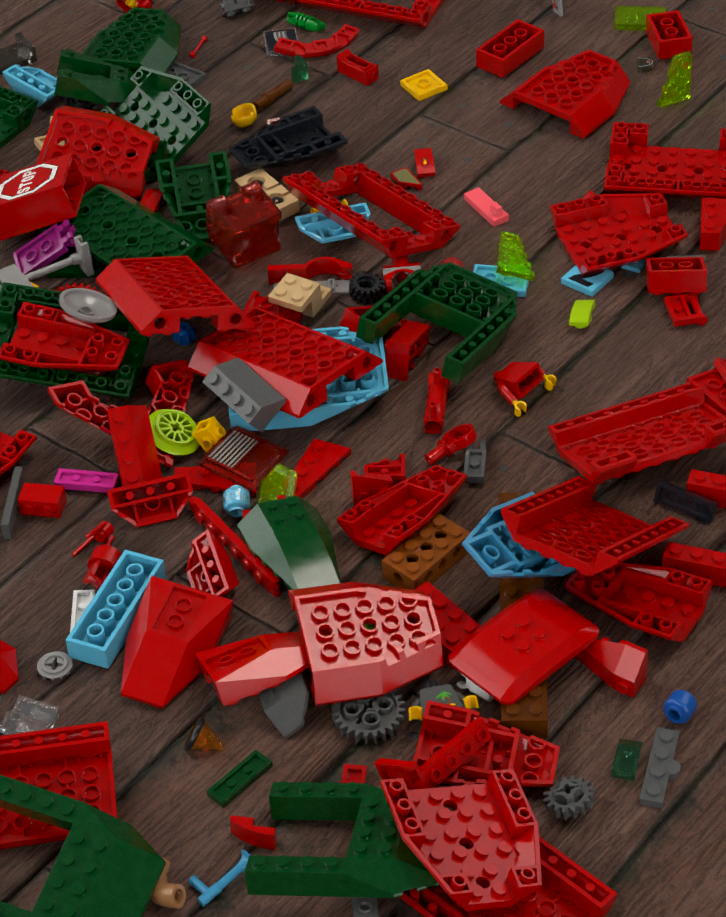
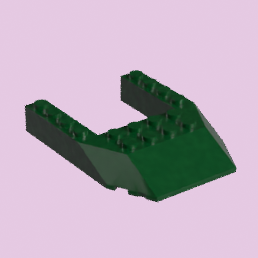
(453, 300)
(376, 860)
(101, 866)

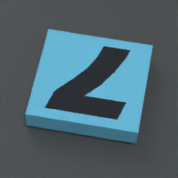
(588, 283)

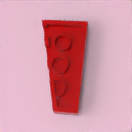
(316, 464)
(203, 478)

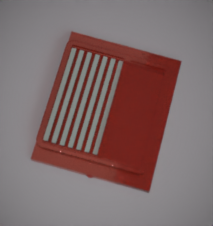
(243, 458)

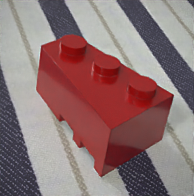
(712, 223)
(404, 348)

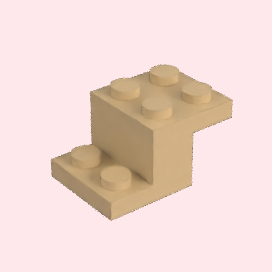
(300, 295)

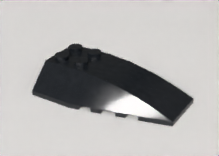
(288, 142)

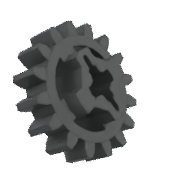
(569, 797)

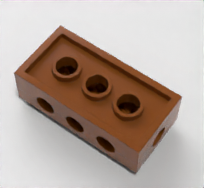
(426, 554)

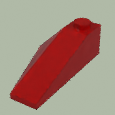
(617, 664)

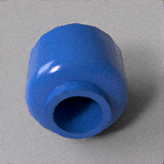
(680, 706)

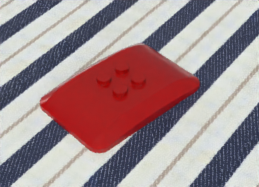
(523, 646)

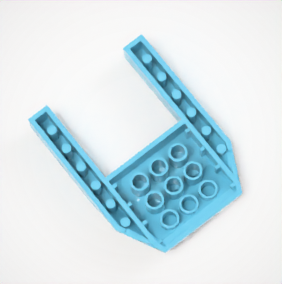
(341, 393)

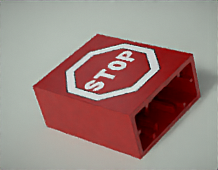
(40, 195)

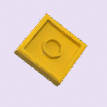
(423, 85)

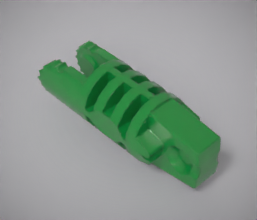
(305, 22)

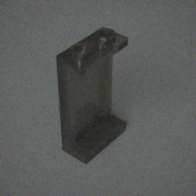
(19, 53)

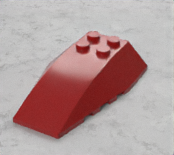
(530, 757)

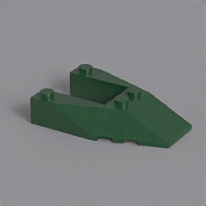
(92, 79)

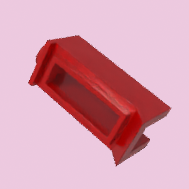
(357, 68)

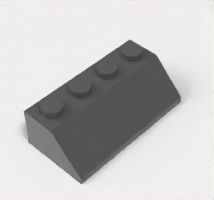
(245, 392)

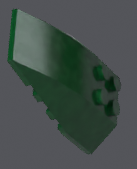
(191, 186)
(292, 542)

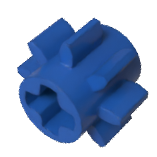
(185, 334)

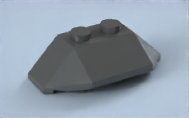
(287, 704)

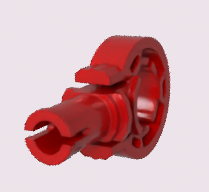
(452, 442)

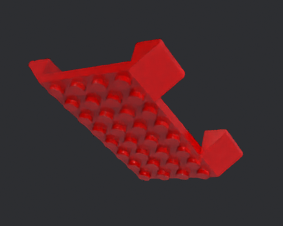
(639, 433)
(60, 760)

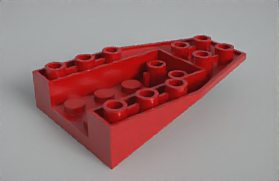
(165, 636)
(253, 664)

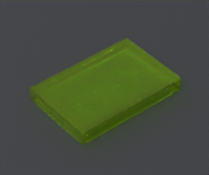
(634, 16)

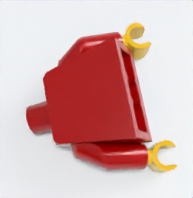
(518, 380)

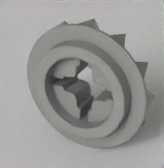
(48, 661)

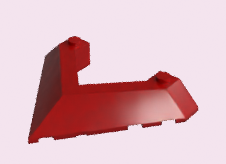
(168, 383)

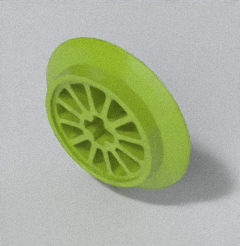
(182, 440)

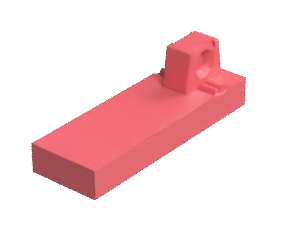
(486, 207)

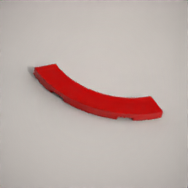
(318, 48)

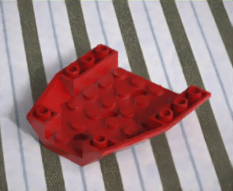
(578, 89)
(115, 136)
(614, 229)
(361, 661)
(488, 819)

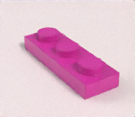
(86, 480)

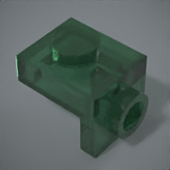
(300, 69)

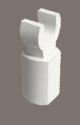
(473, 688)

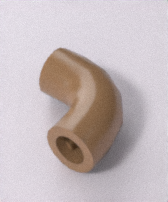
(168, 894)

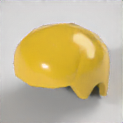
(244, 115)

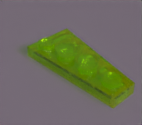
(511, 258)

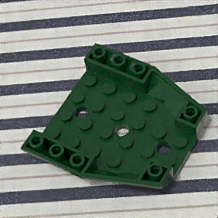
(137, 40)
(173, 104)

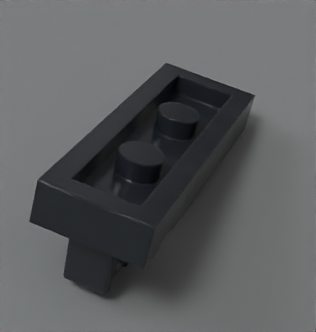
(685, 501)

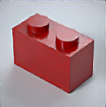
(42, 500)

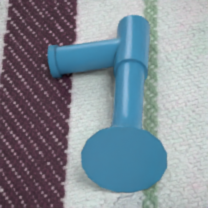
(210, 893)

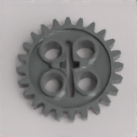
(370, 717)

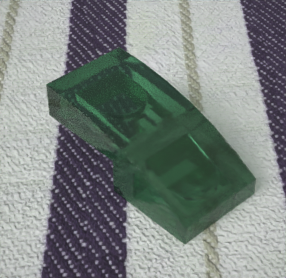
(626, 759)

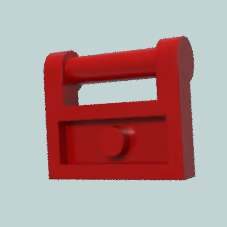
(679, 310)

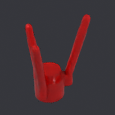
(101, 533)

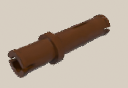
(268, 97)

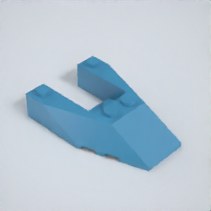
(502, 556)

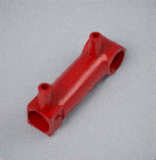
(436, 402)

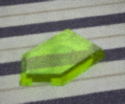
(278, 482)

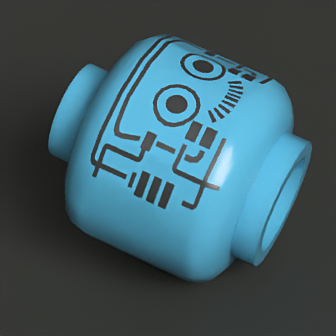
(235, 500)

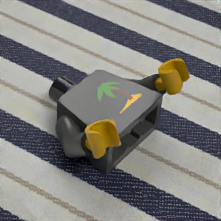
(441, 694)

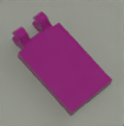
(45, 248)

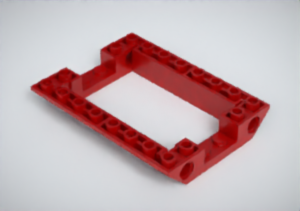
(418, 16)
(432, 225)

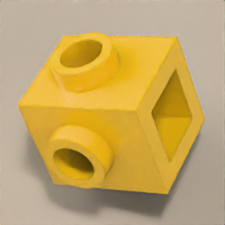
(208, 433)

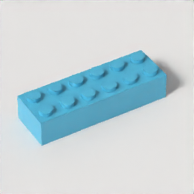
(110, 613)

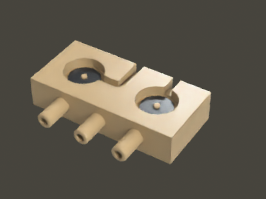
(286, 202)

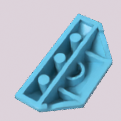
(31, 82)
(326, 230)

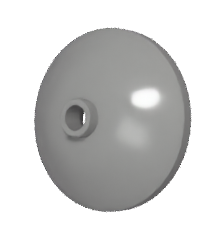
(87, 305)

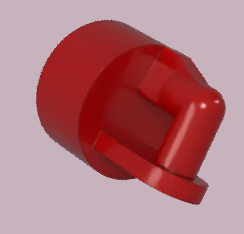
(100, 564)

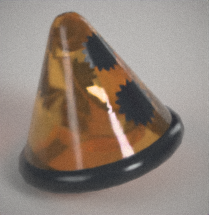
(202, 738)

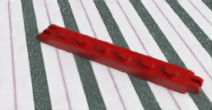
(235, 546)

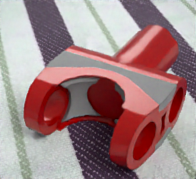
(397, 272)

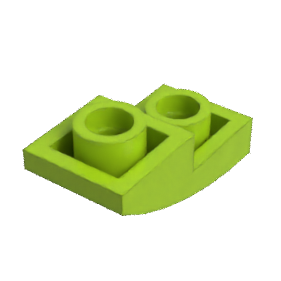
(581, 313)

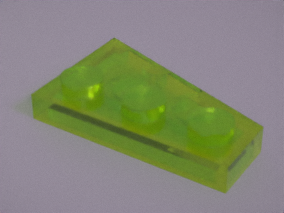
(679, 80)

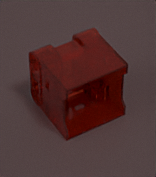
(240, 225)

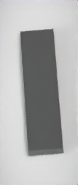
(11, 507)

